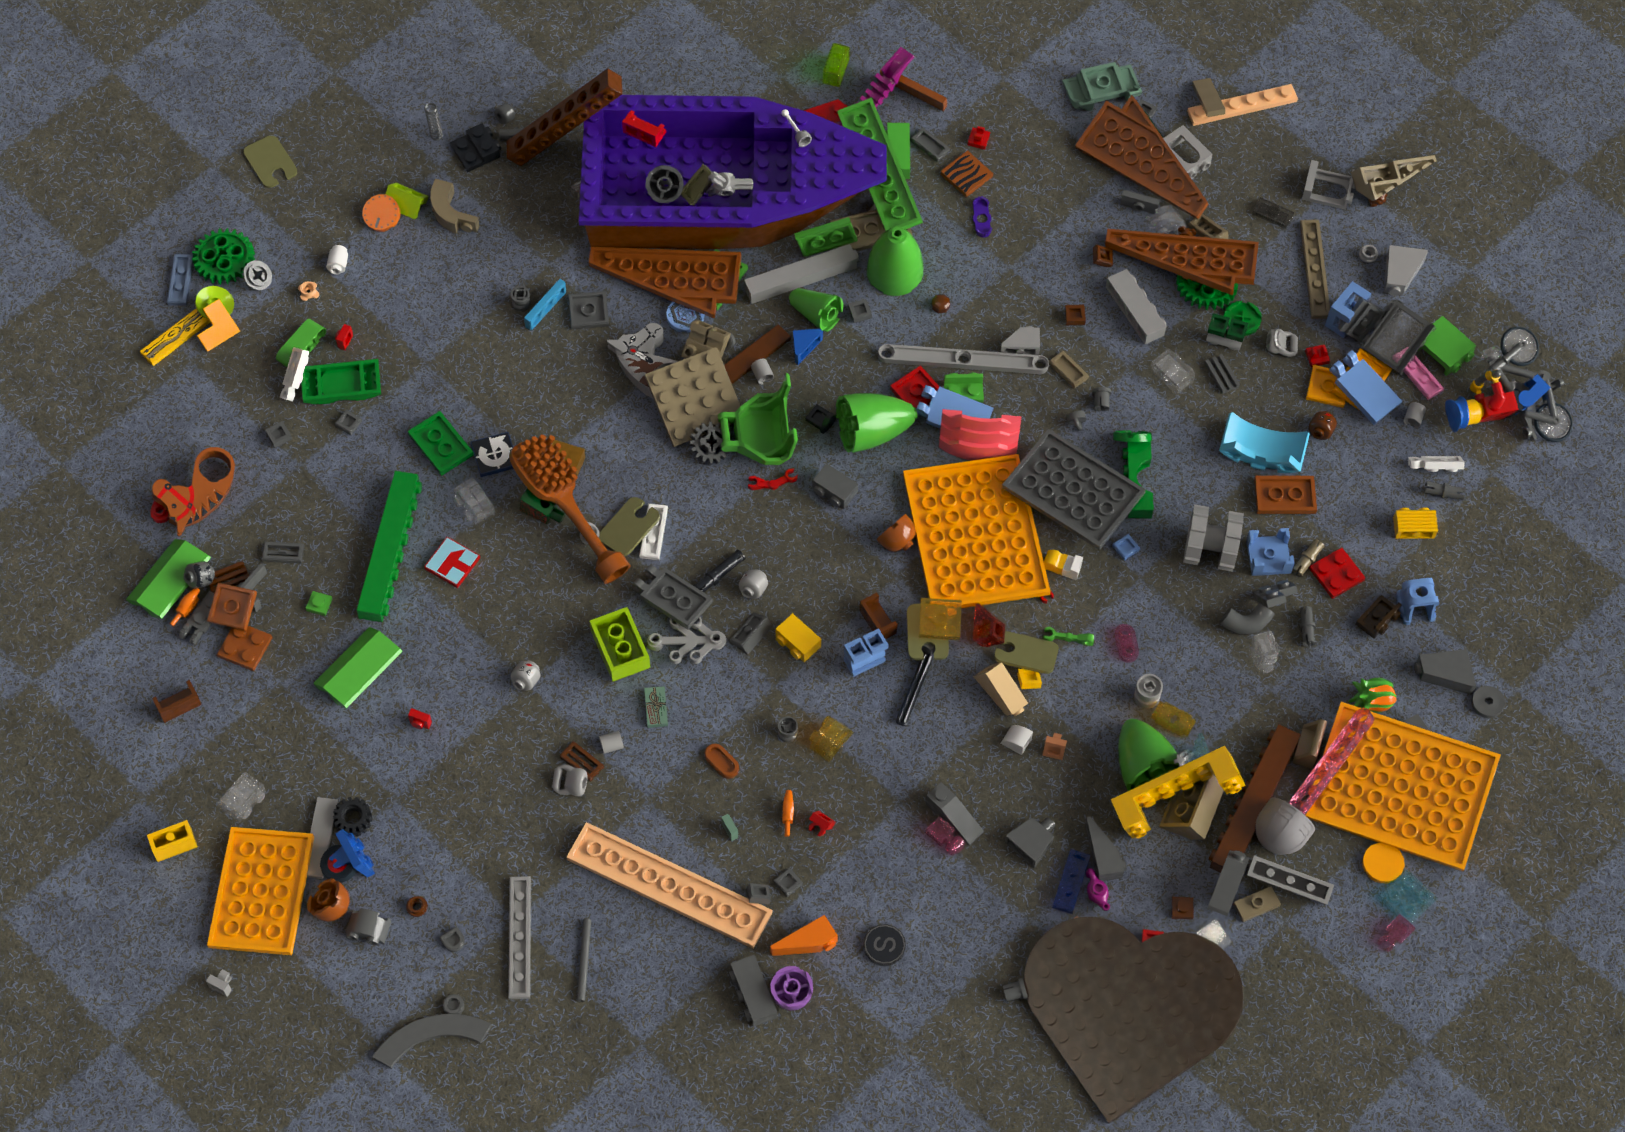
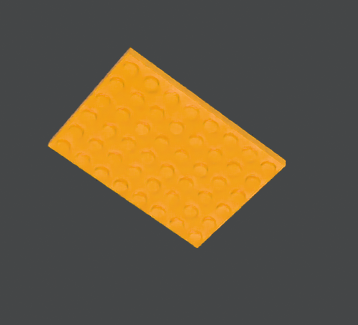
(974, 534)
(1408, 789)

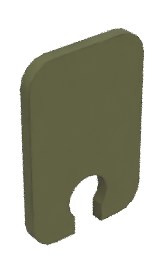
(266, 157)
(626, 529)
(916, 643)
(1028, 653)

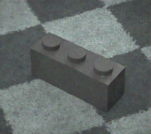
(752, 991)

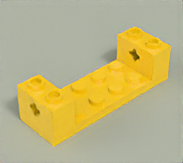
(1130, 803)

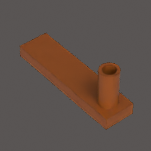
(921, 92)

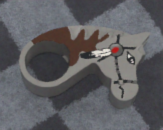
(637, 356)

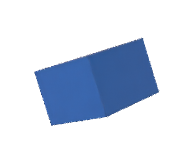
(804, 342)

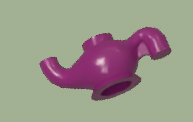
(1097, 890)

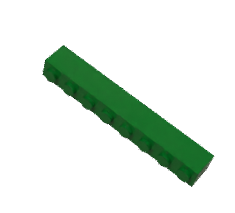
(388, 546)

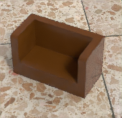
(876, 616)
(177, 703)

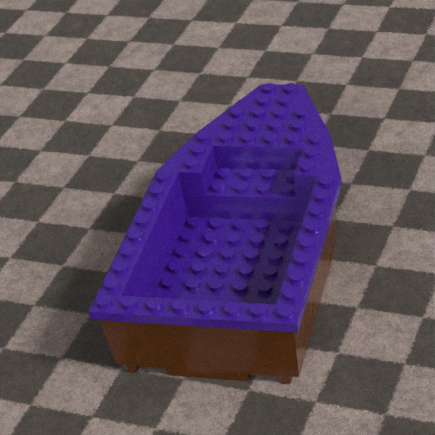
(727, 135)

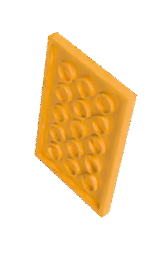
(261, 891)

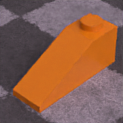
(808, 939)

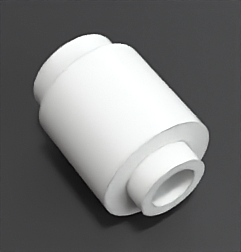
(337, 259)

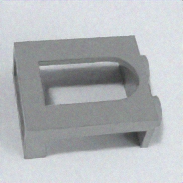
(1205, 155)
(1344, 180)

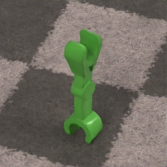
(1085, 639)

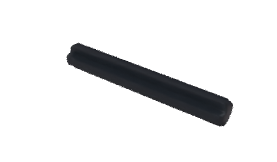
(914, 690)

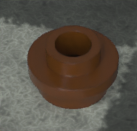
(416, 900)

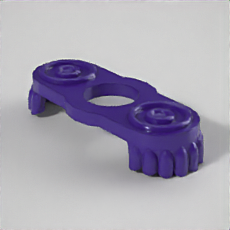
(980, 207)

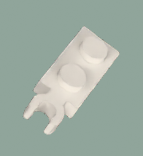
(294, 373)
(1433, 463)

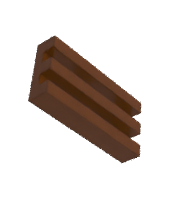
(229, 569)
(594, 772)

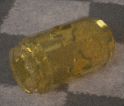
(1162, 718)

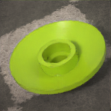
(211, 294)

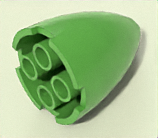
(895, 263)
(872, 419)
(1143, 753)

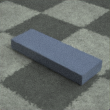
(180, 279)

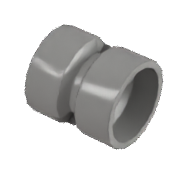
(1148, 691)

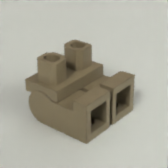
(703, 338)

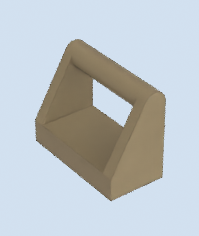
(1309, 743)

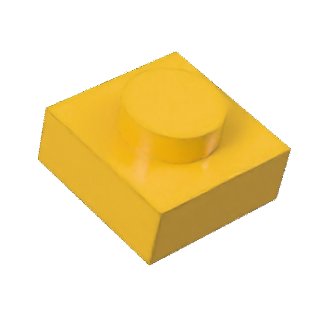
(1029, 679)

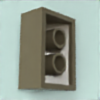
(1193, 809)

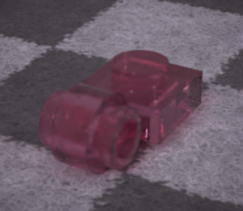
(942, 832)

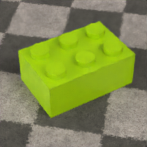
(620, 644)

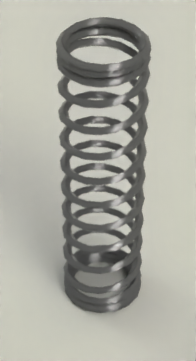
(438, 121)

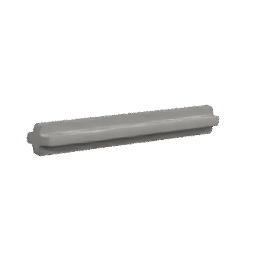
(1183, 757)

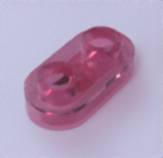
(1126, 642)

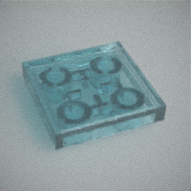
(1407, 897)

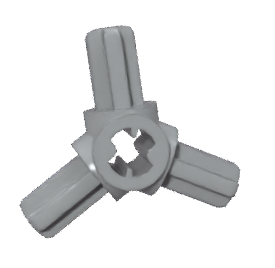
(725, 184)

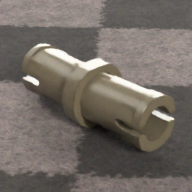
(1308, 557)

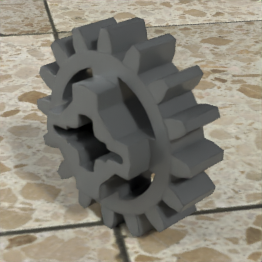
(702, 443)

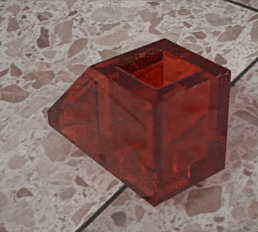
(987, 627)

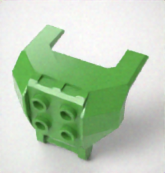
(761, 428)

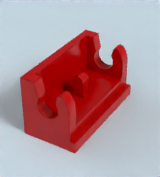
(643, 130)

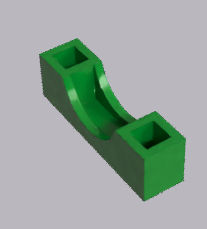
(1137, 458)

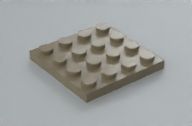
(692, 394)

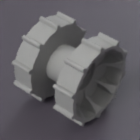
(1213, 538)

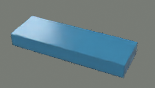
(545, 304)

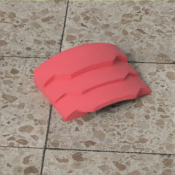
(978, 437)

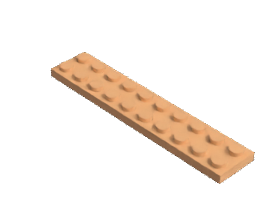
(669, 885)

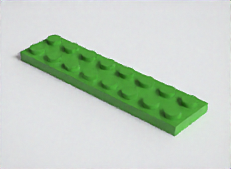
(891, 197)

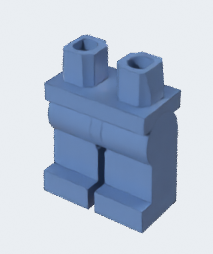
(866, 652)

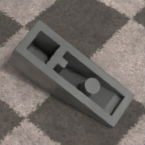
(949, 807)
(1105, 855)

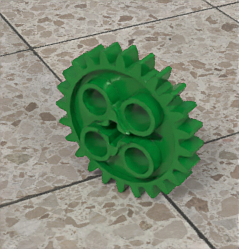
(222, 256)
(1203, 294)

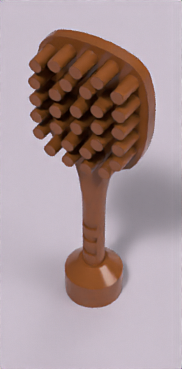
(552, 480)

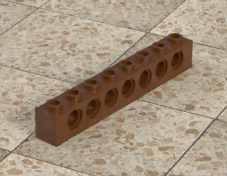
(564, 117)

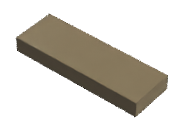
(1208, 97)

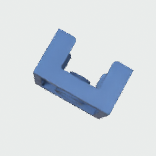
(1342, 307)
(1270, 553)

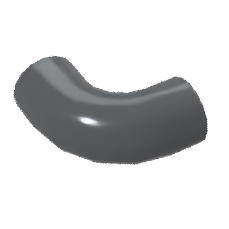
(1248, 623)

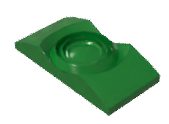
(341, 382)

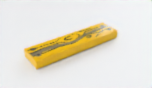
(174, 337)

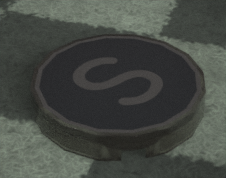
(884, 945)

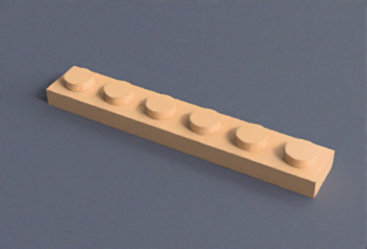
(1246, 104)

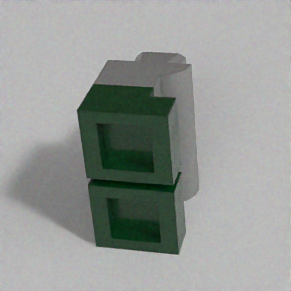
(1226, 336)

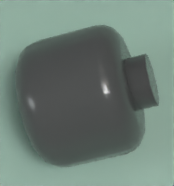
(505, 113)

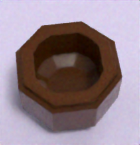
(940, 303)

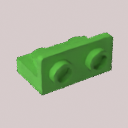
(967, 385)

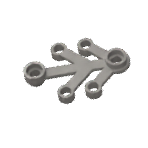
(689, 641)

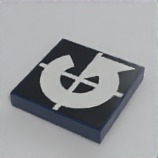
(493, 454)

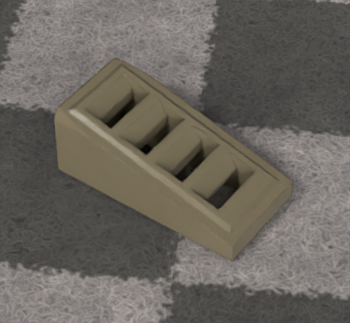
(1214, 227)

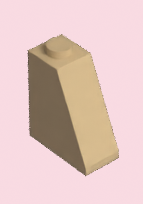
(1002, 689)

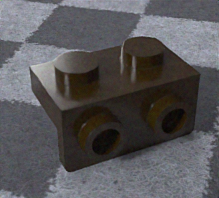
(1378, 616)

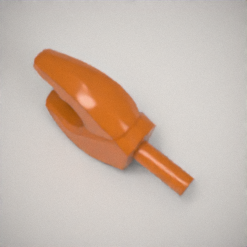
(186, 605)
(788, 812)

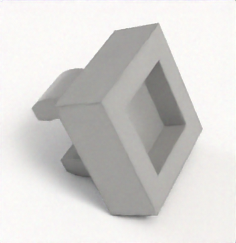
(220, 983)

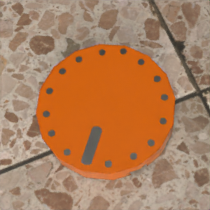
(381, 212)

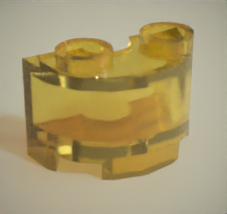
(829, 738)

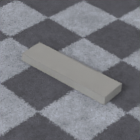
(322, 830)

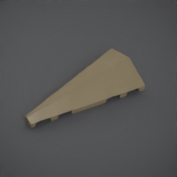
(1380, 179)

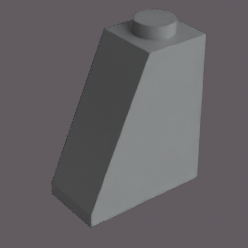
(1401, 268)

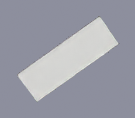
(652, 542)

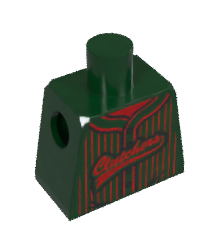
(540, 509)

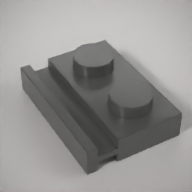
(1363, 320)

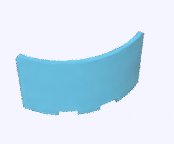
(1263, 446)

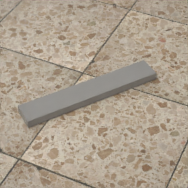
(519, 937)

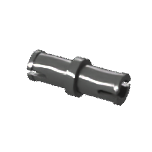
(1444, 490)
(1307, 626)

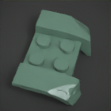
(1101, 84)

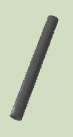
(584, 956)

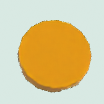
(1383, 863)

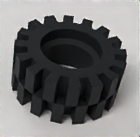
(353, 805)

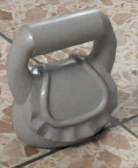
(1277, 342)
(575, 780)

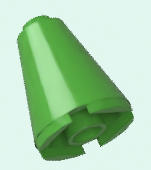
(817, 307)

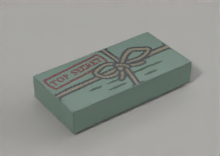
(656, 707)

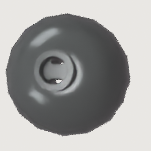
(656, 185)

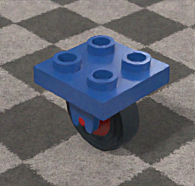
(345, 859)

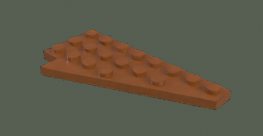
(1135, 149)
(1202, 259)
(681, 276)

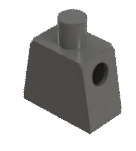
(1031, 840)

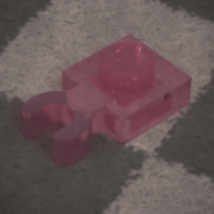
(1398, 931)

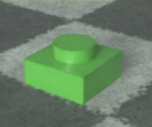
(319, 603)

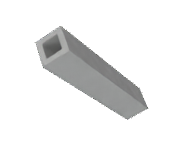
(801, 273)

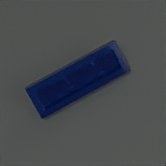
(1071, 881)

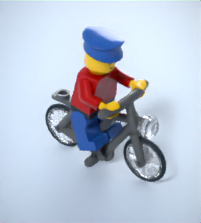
(1521, 349)

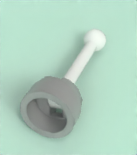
(802, 137)

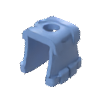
(1409, 599)

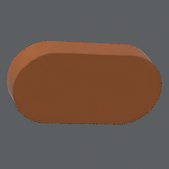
(721, 761)

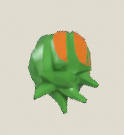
(1374, 694)

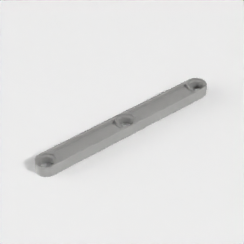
(949, 358)

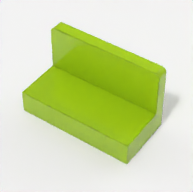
(407, 199)

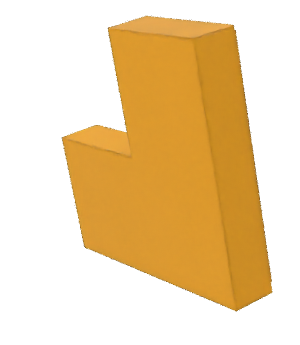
(222, 326)

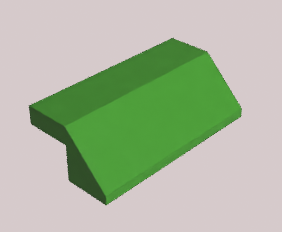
(165, 579)
(358, 667)

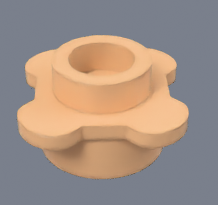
(304, 287)

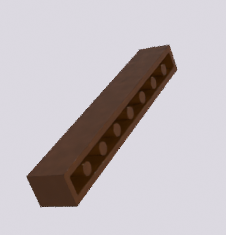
(1257, 794)

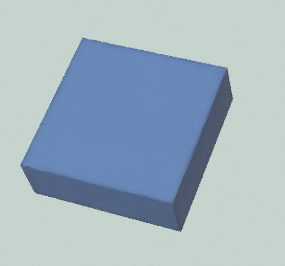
(1126, 547)

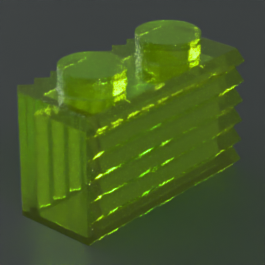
(836, 64)

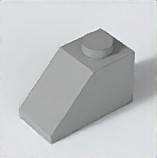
(1023, 341)

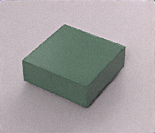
(729, 827)

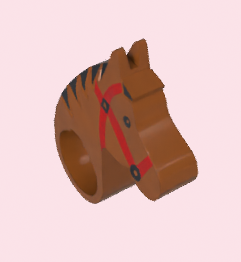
(194, 503)

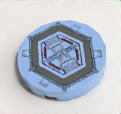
(681, 317)

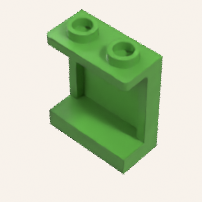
(1448, 346)

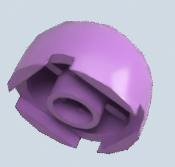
(791, 988)

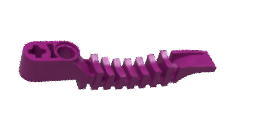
(891, 73)

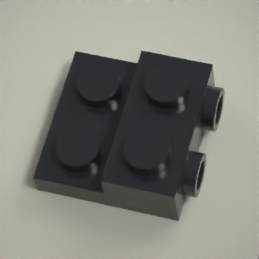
(476, 147)

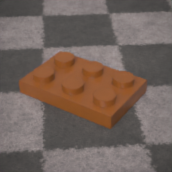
(1285, 495)

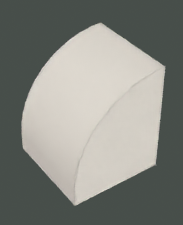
(1017, 738)

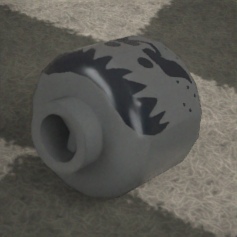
(199, 574)

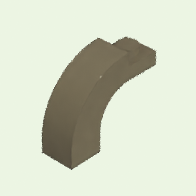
(449, 218)

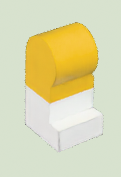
(1063, 564)

